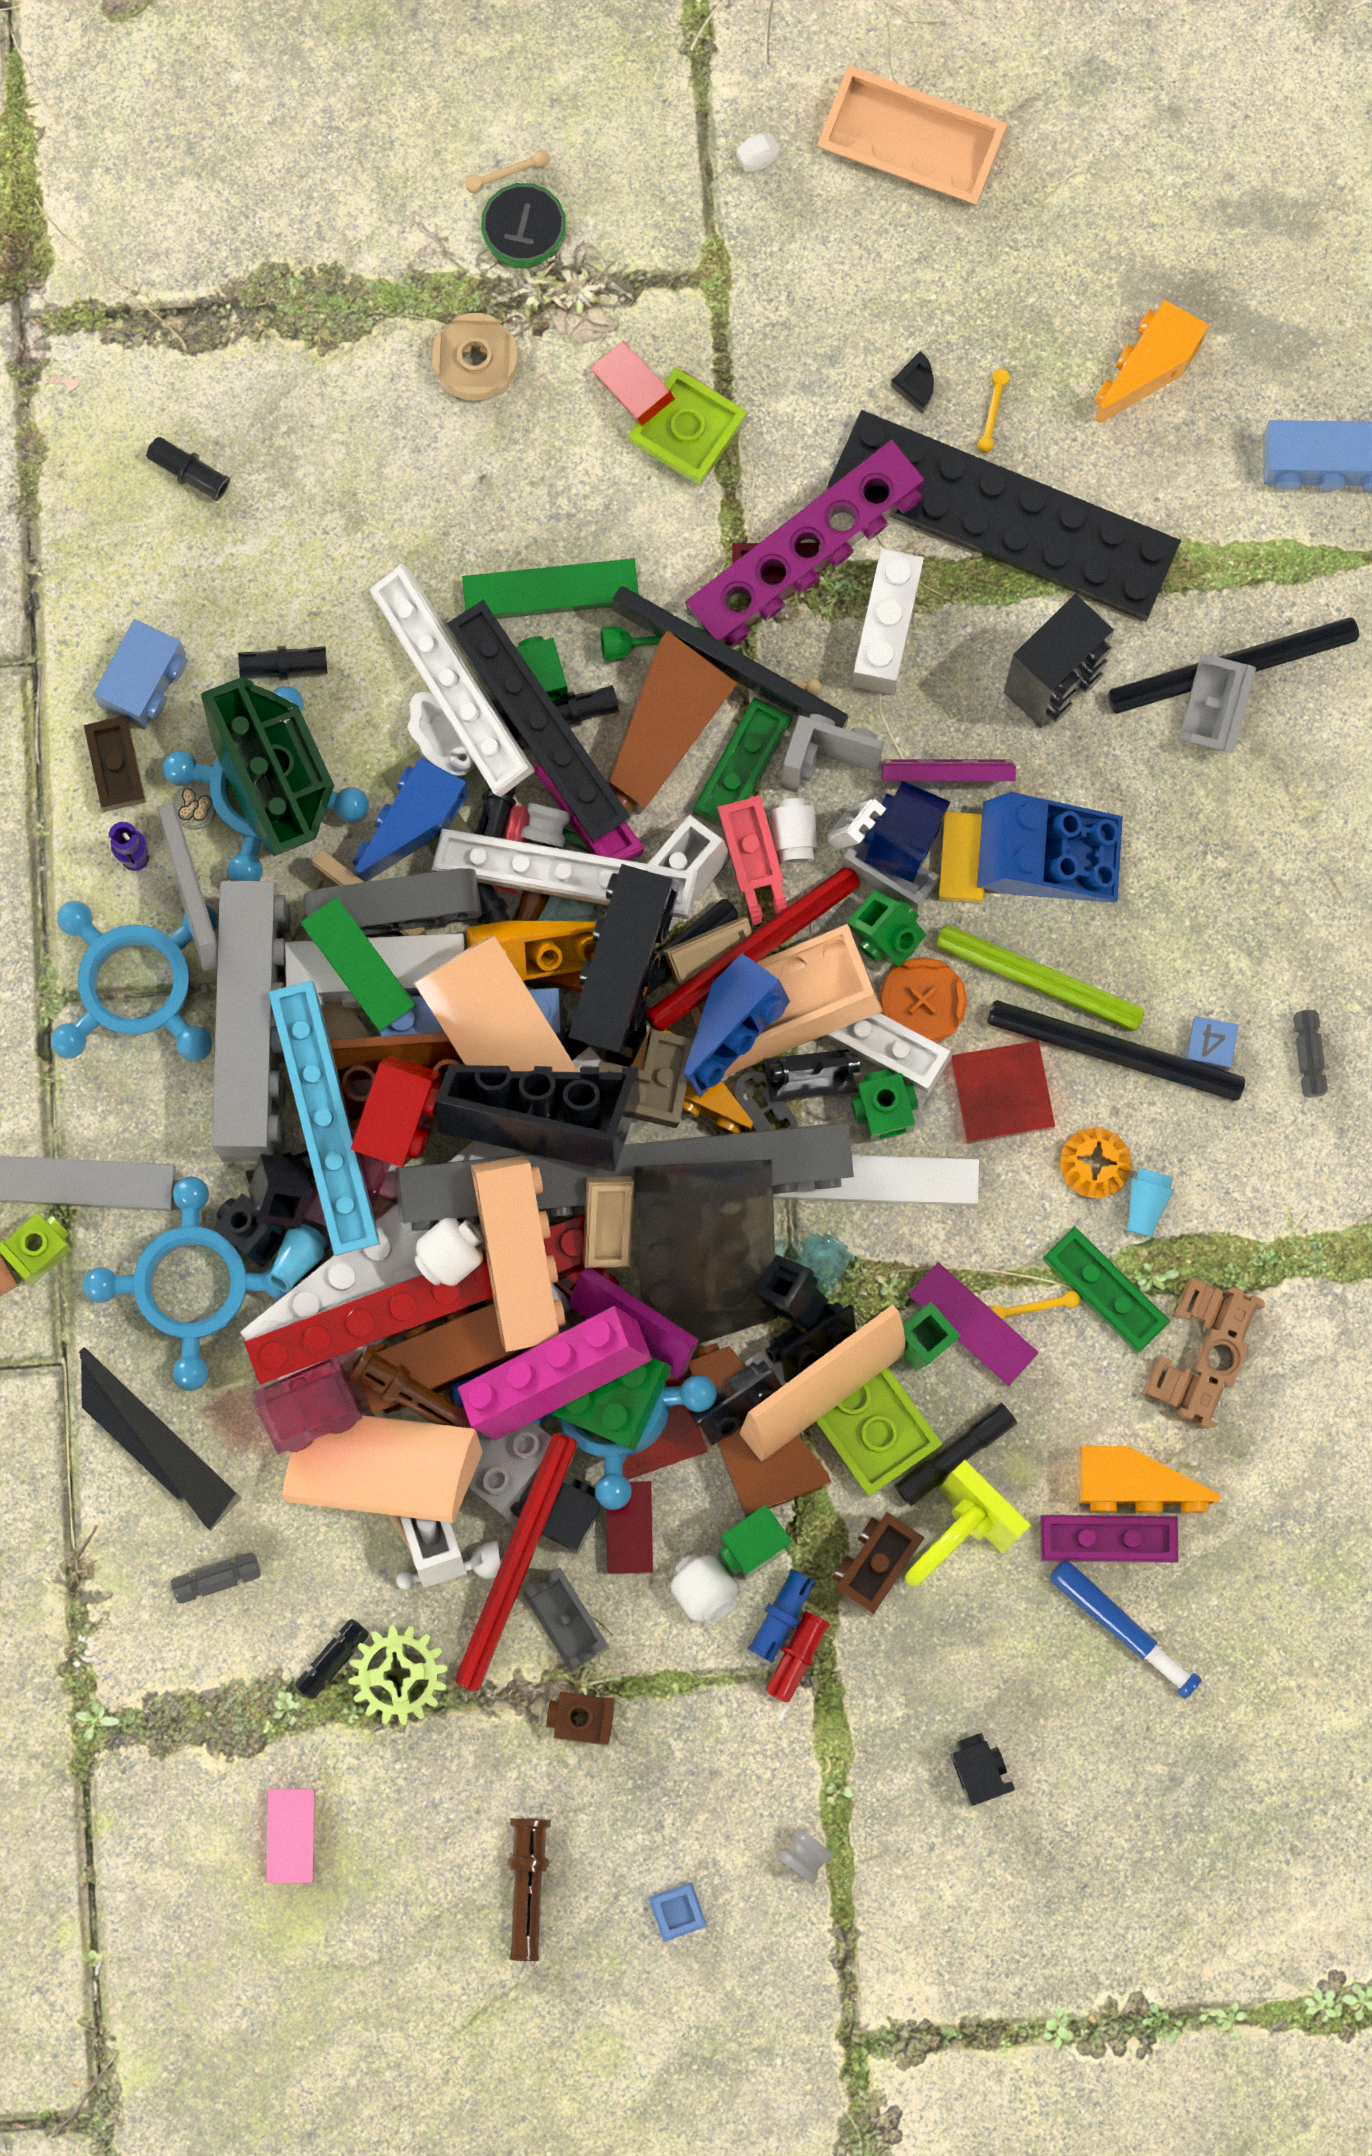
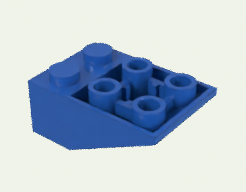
(1049, 849)

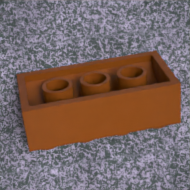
(360, 1057)

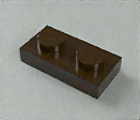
(114, 763)

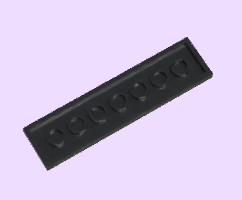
(1020, 520)

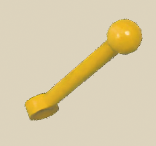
(1000, 379)
(1070, 1299)

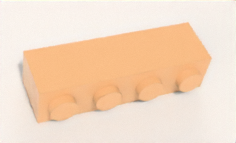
(516, 1252)

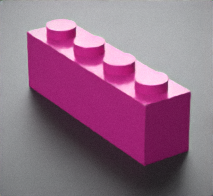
(554, 1373)

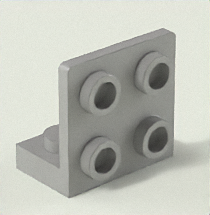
(821, 737)
(509, 1469)

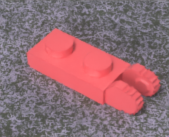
(752, 853)

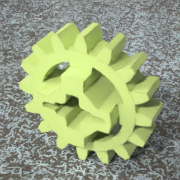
(378, 1677)

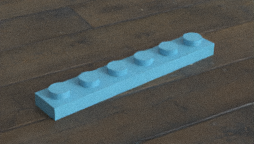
(324, 1118)

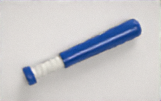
(1116, 1621)

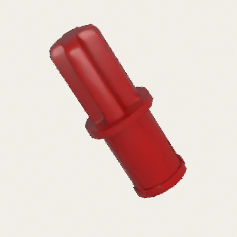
(797, 1657)

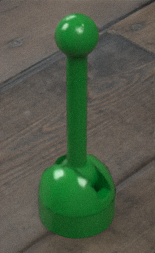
(618, 643)

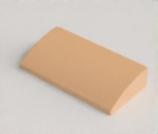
(912, 135)
(825, 992)
(491, 1012)
(824, 1384)
(387, 1469)

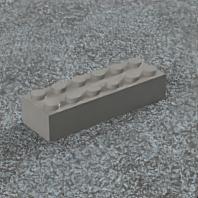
(246, 1033)

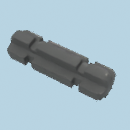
(1310, 1053)
(215, 1578)

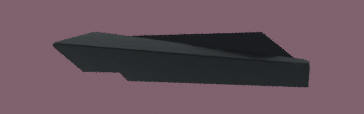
(153, 1443)

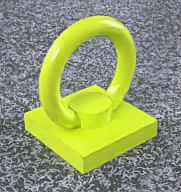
(977, 1513)

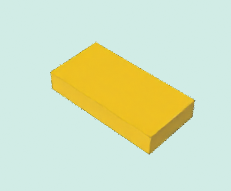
(960, 858)

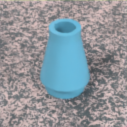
(1148, 1200)
(297, 1255)

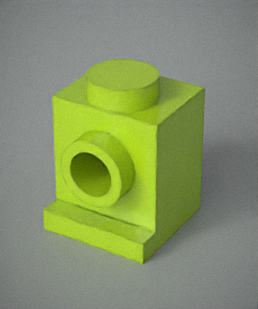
(35, 1264)

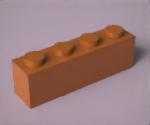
(445, 1354)

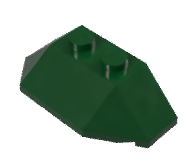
(269, 762)

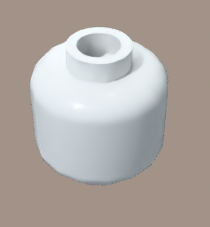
(449, 1251)
(704, 1588)

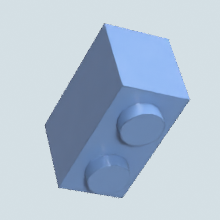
(141, 674)

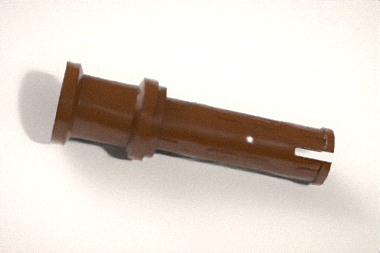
(395, 1384)
(527, 1856)

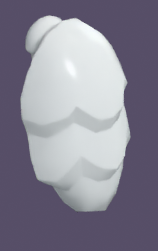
(436, 736)

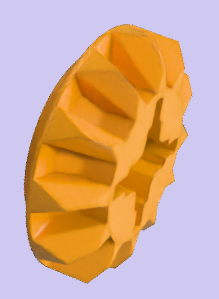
(1079, 1174)

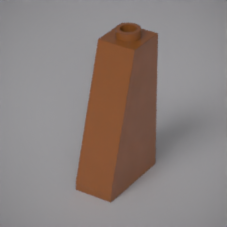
(668, 716)
(780, 1477)

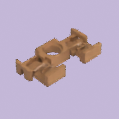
(1202, 1392)

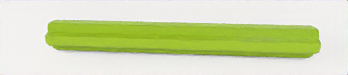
(1040, 977)

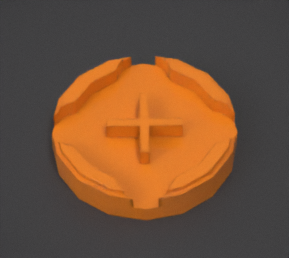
(924, 998)

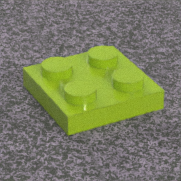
(691, 429)

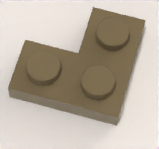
(661, 1078)

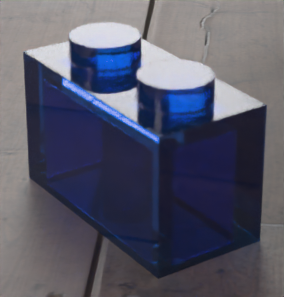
(905, 831)

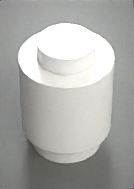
(794, 831)

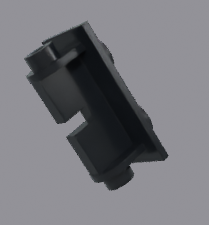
(811, 1075)
(801, 1350)
(729, 1413)

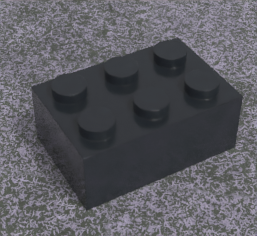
(1059, 662)

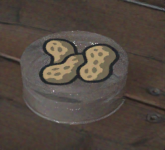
(194, 806)

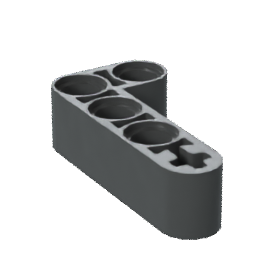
(405, 901)

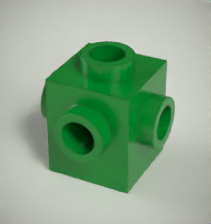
(886, 929)
(880, 1120)

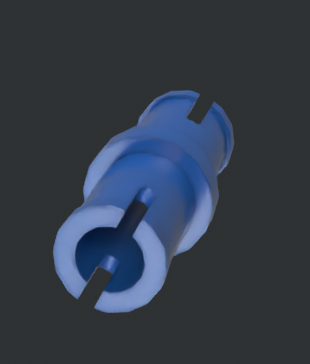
(781, 1615)

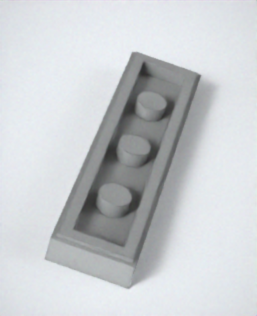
(188, 887)
(87, 1183)

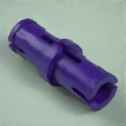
(122, 847)

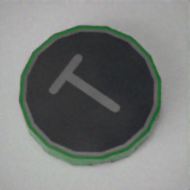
(523, 225)

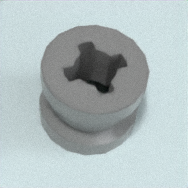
(546, 824)
(805, 1855)

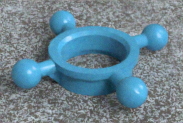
(181, 769)
(70, 1039)
(102, 1284)
(613, 1489)

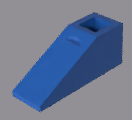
(424, 806)
(734, 1015)

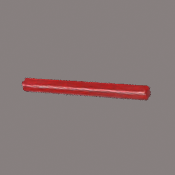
(755, 946)
(516, 1561)

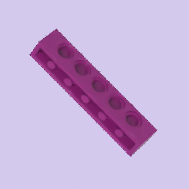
(884, 468)

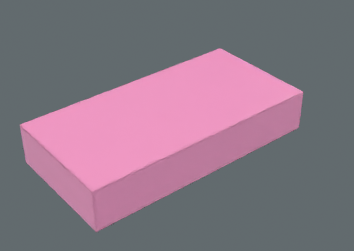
(290, 1836)

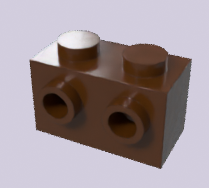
(879, 1563)

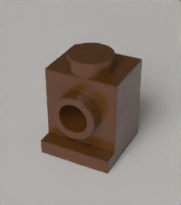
(597, 1728)

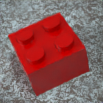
(397, 1112)

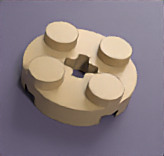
(487, 378)

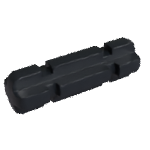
(331, 1659)

